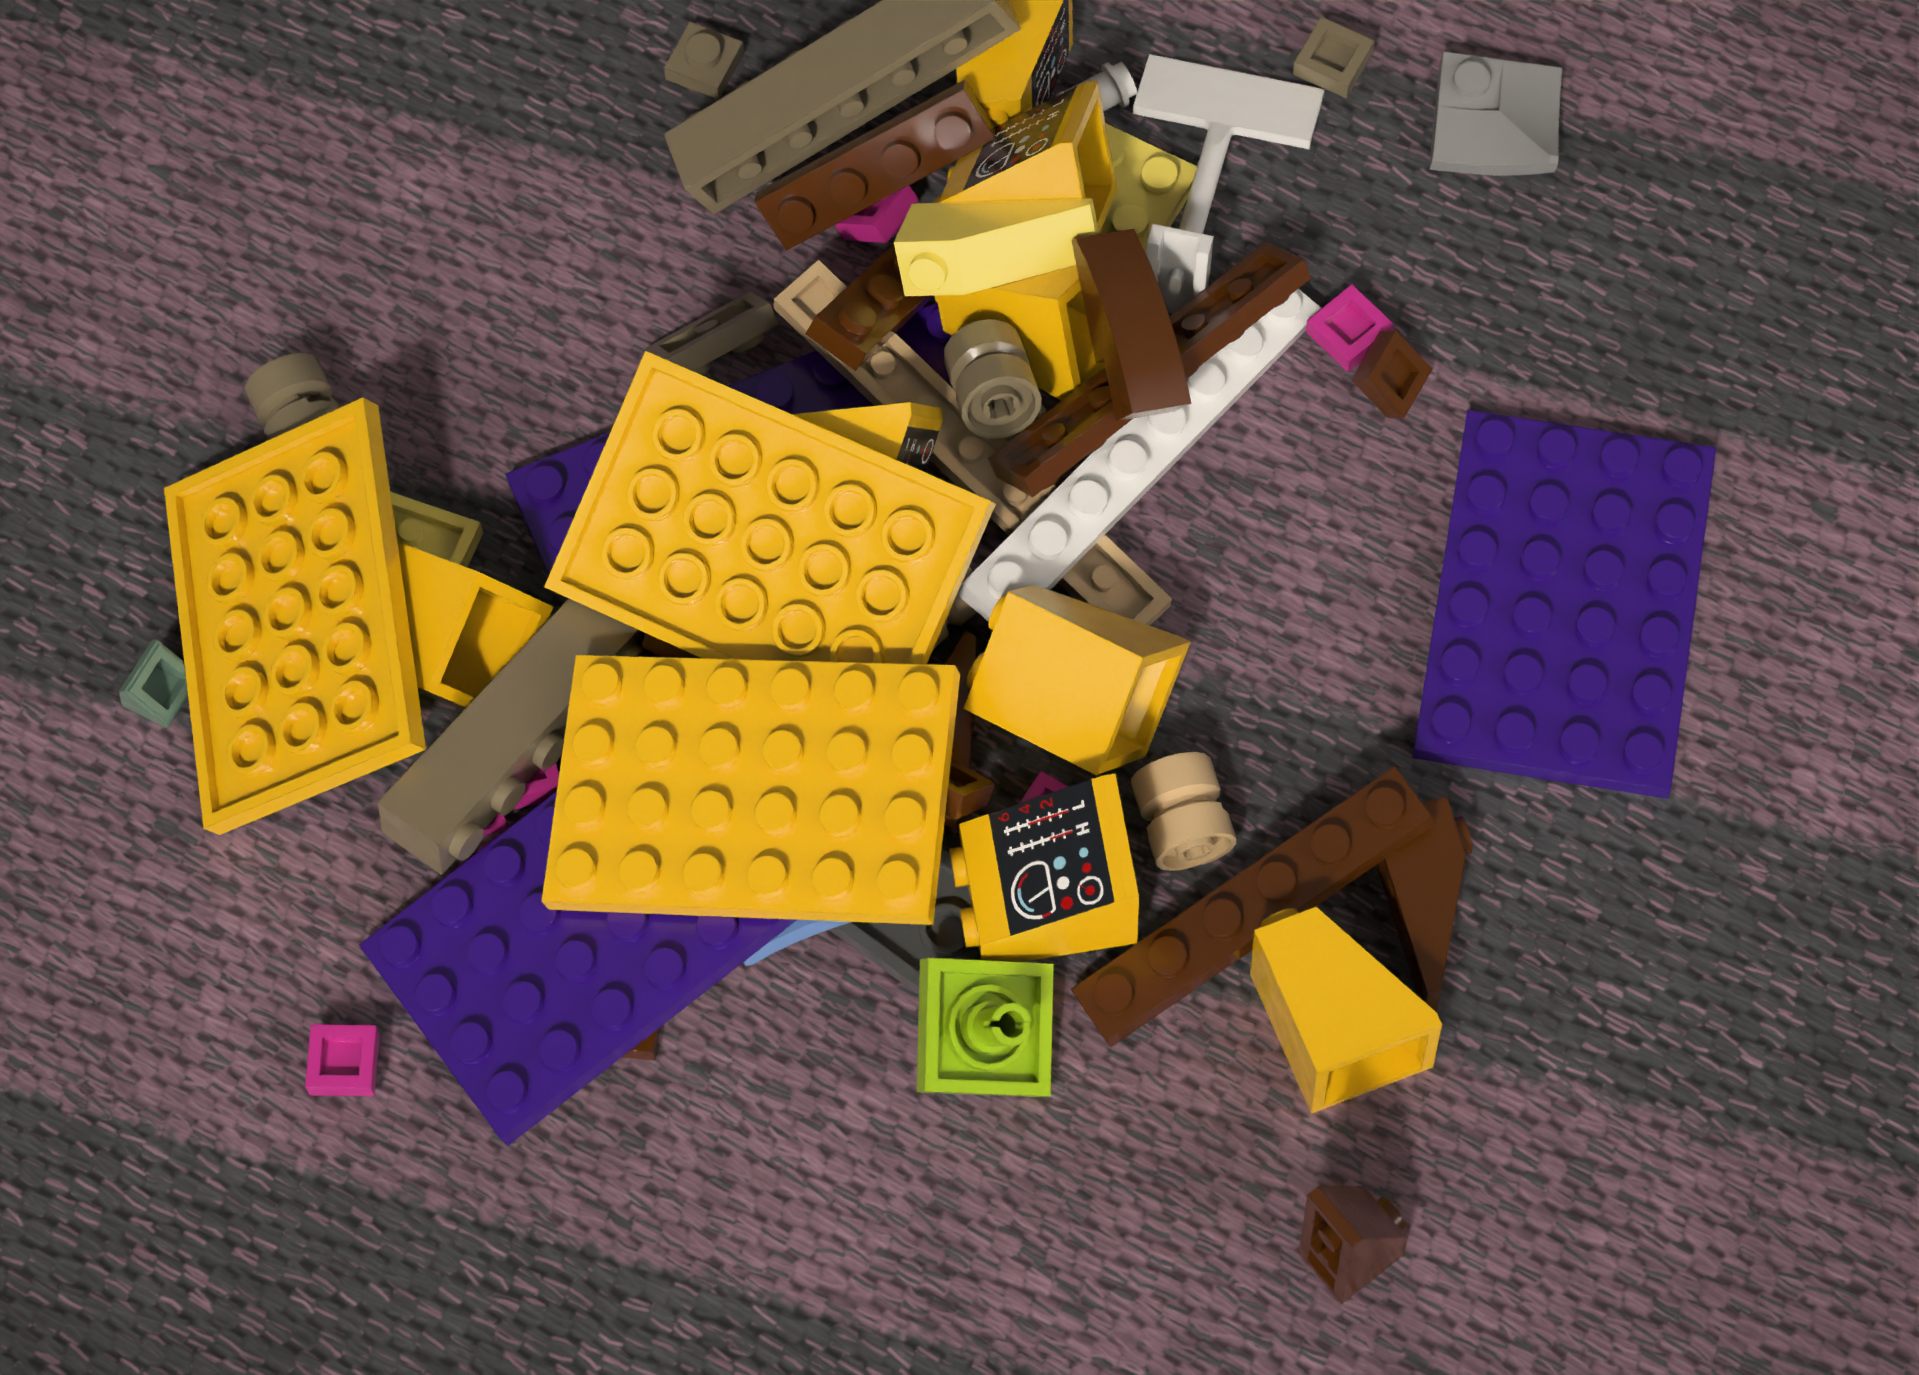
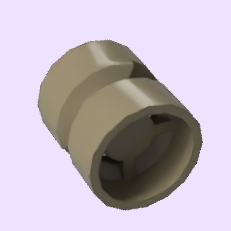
(992, 379)
(289, 393)

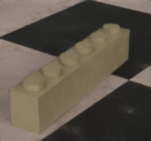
(829, 92)
(499, 740)

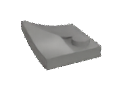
(1495, 116)

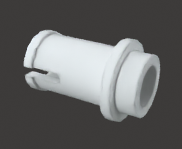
(1114, 84)

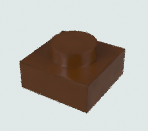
(1391, 374)

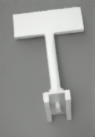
(1226, 106)

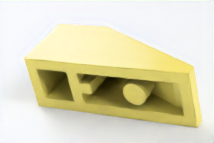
(987, 243)

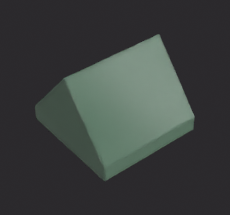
(156, 685)

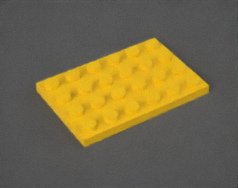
(762, 532)
(293, 618)
(753, 789)

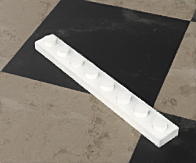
(1130, 464)

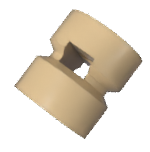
(1180, 801)

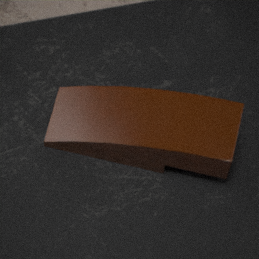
(1130, 325)

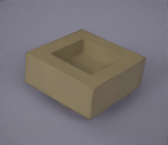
(1333, 57)
(704, 60)

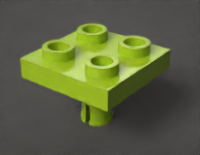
(985, 1027)

